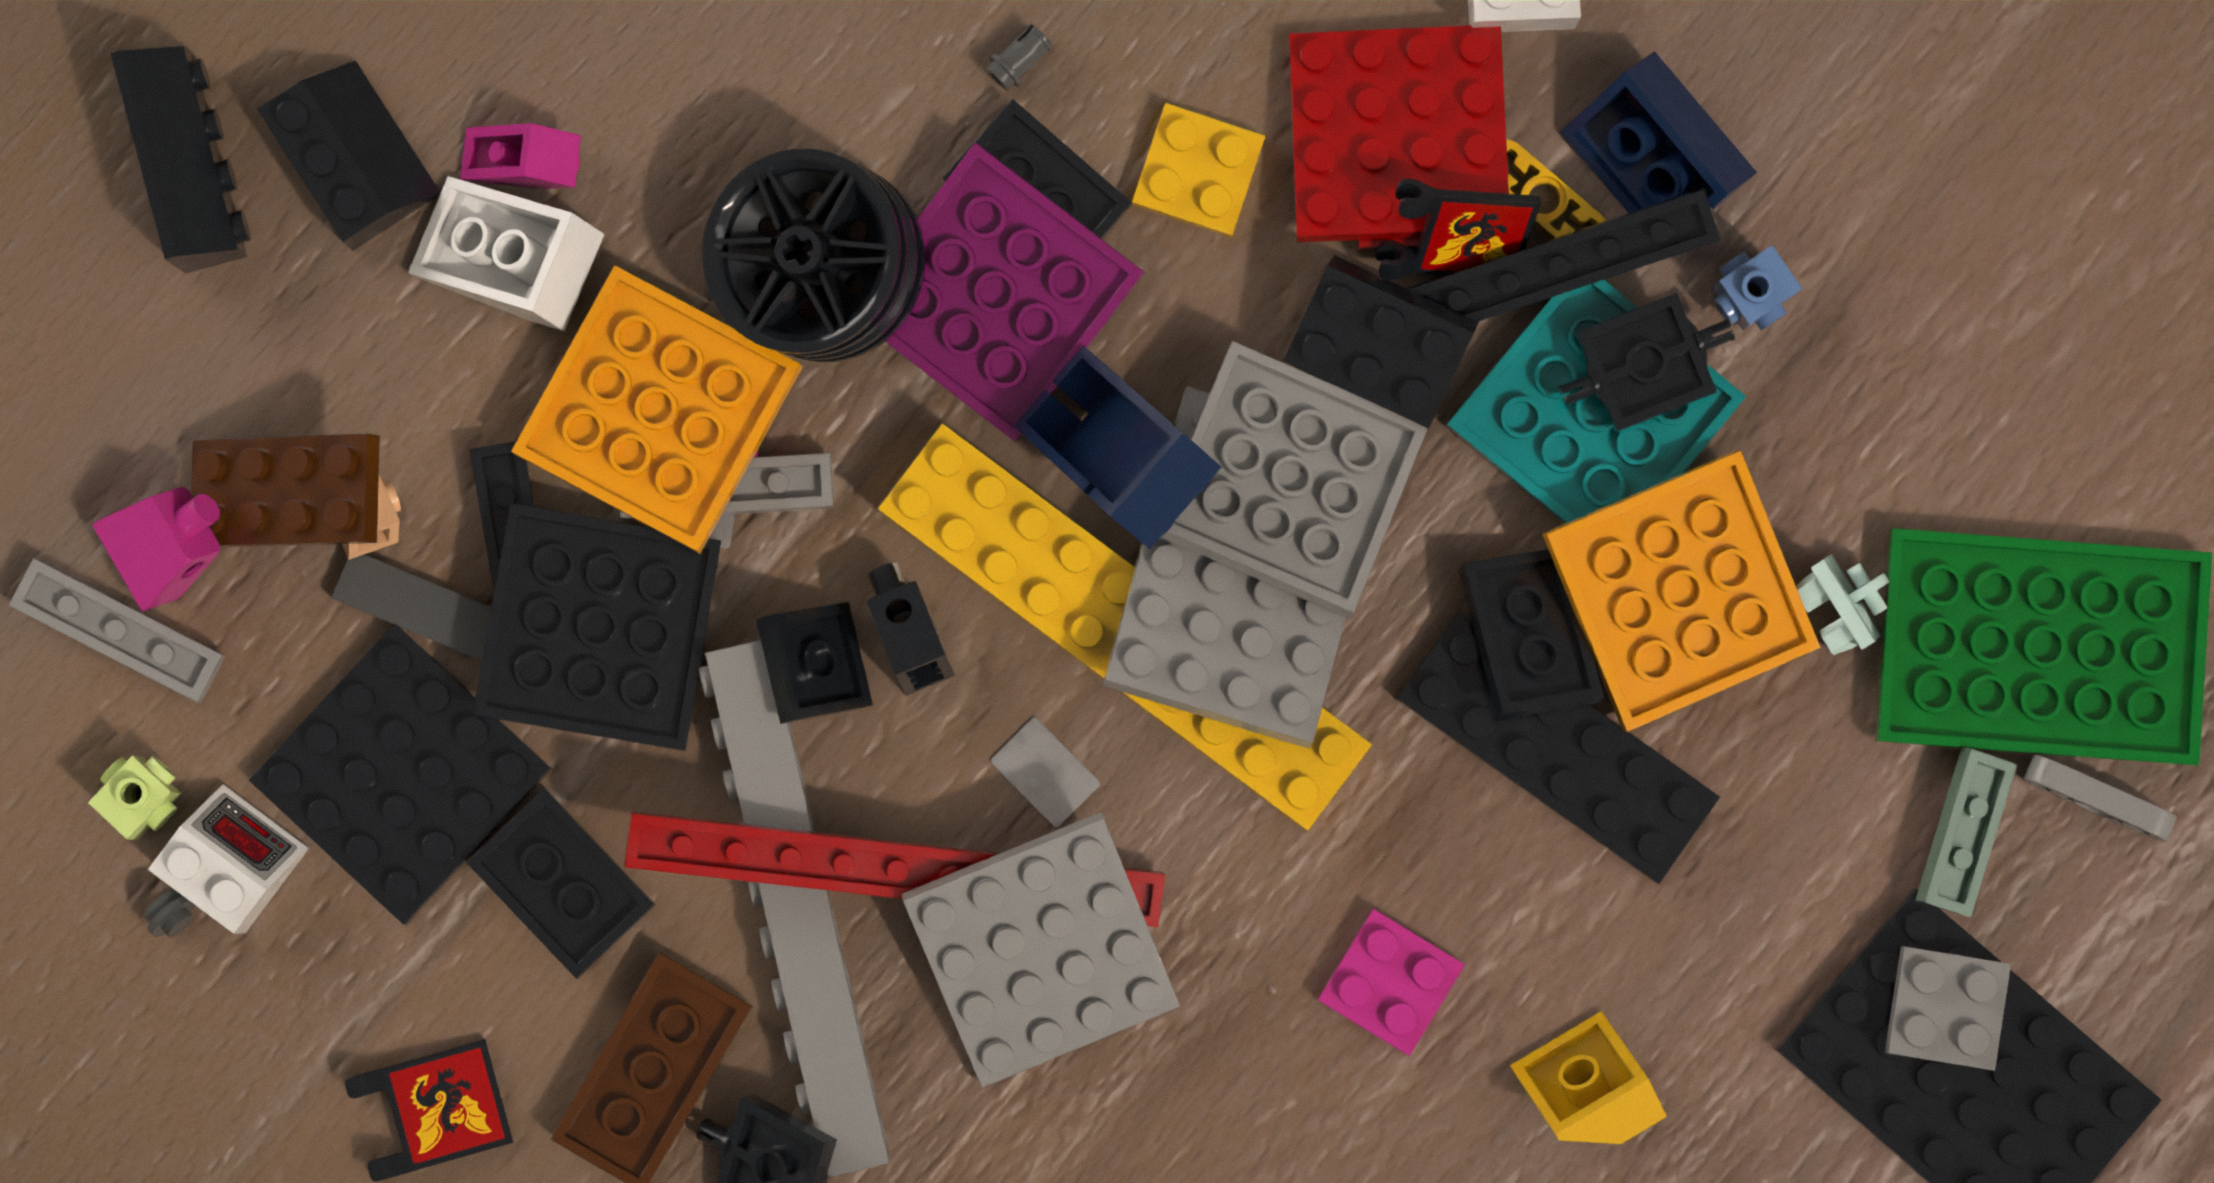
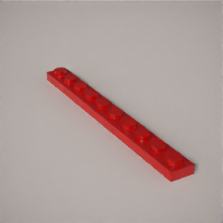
(815, 858)

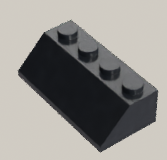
(181, 156)

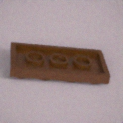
(290, 489)
(651, 1072)

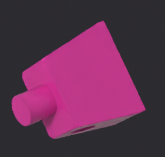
(161, 544)

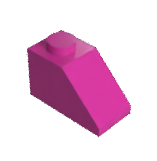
(521, 156)

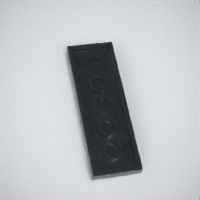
(1564, 758)

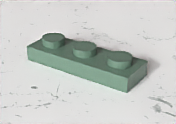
(1966, 832)

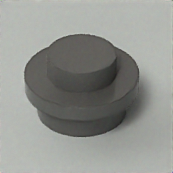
(169, 914)

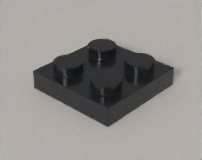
(814, 662)

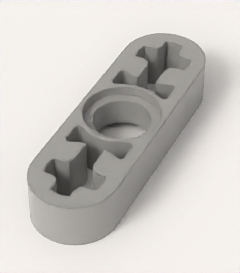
(2100, 798)

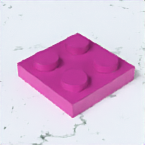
(1391, 982)

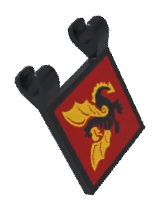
(1459, 229)
(441, 1107)

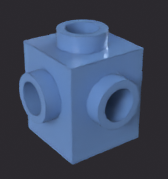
(1768, 276)

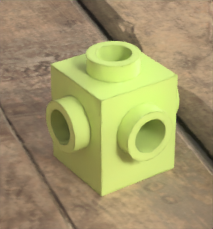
(118, 800)

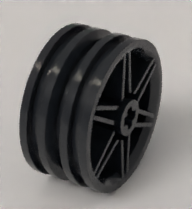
(886, 258)

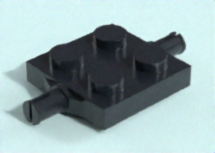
(1646, 362)
(768, 1146)

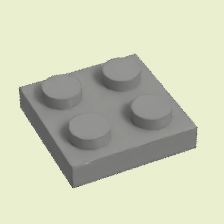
(1947, 1008)

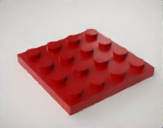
(1391, 111)

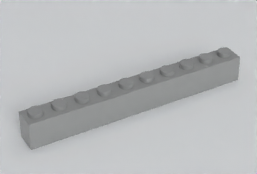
(800, 920)

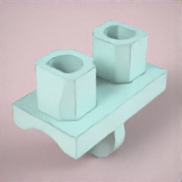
(1855, 624)

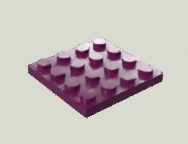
(1006, 290)

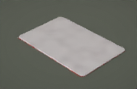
(1045, 772)

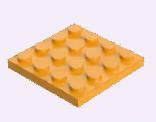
(657, 409)
(1681, 590)

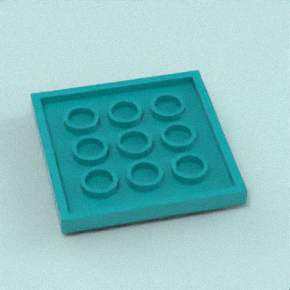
(1571, 453)

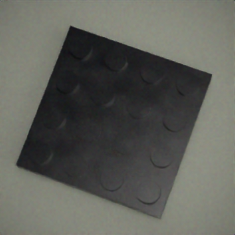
(595, 628)
(399, 774)

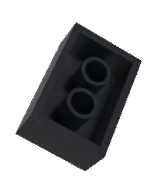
(1380, 341)

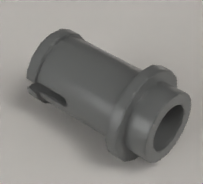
(1018, 57)

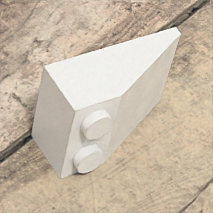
(507, 252)

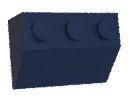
(1655, 141)

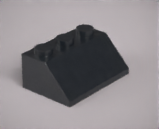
(349, 152)

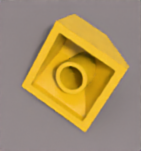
(1589, 1085)

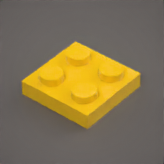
(1198, 170)

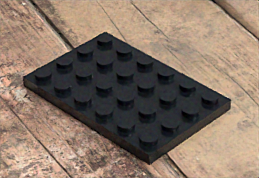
(2042, 1116)

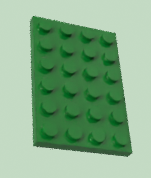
(2044, 647)

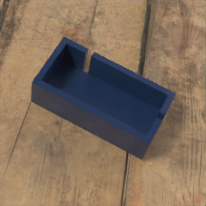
(1121, 452)

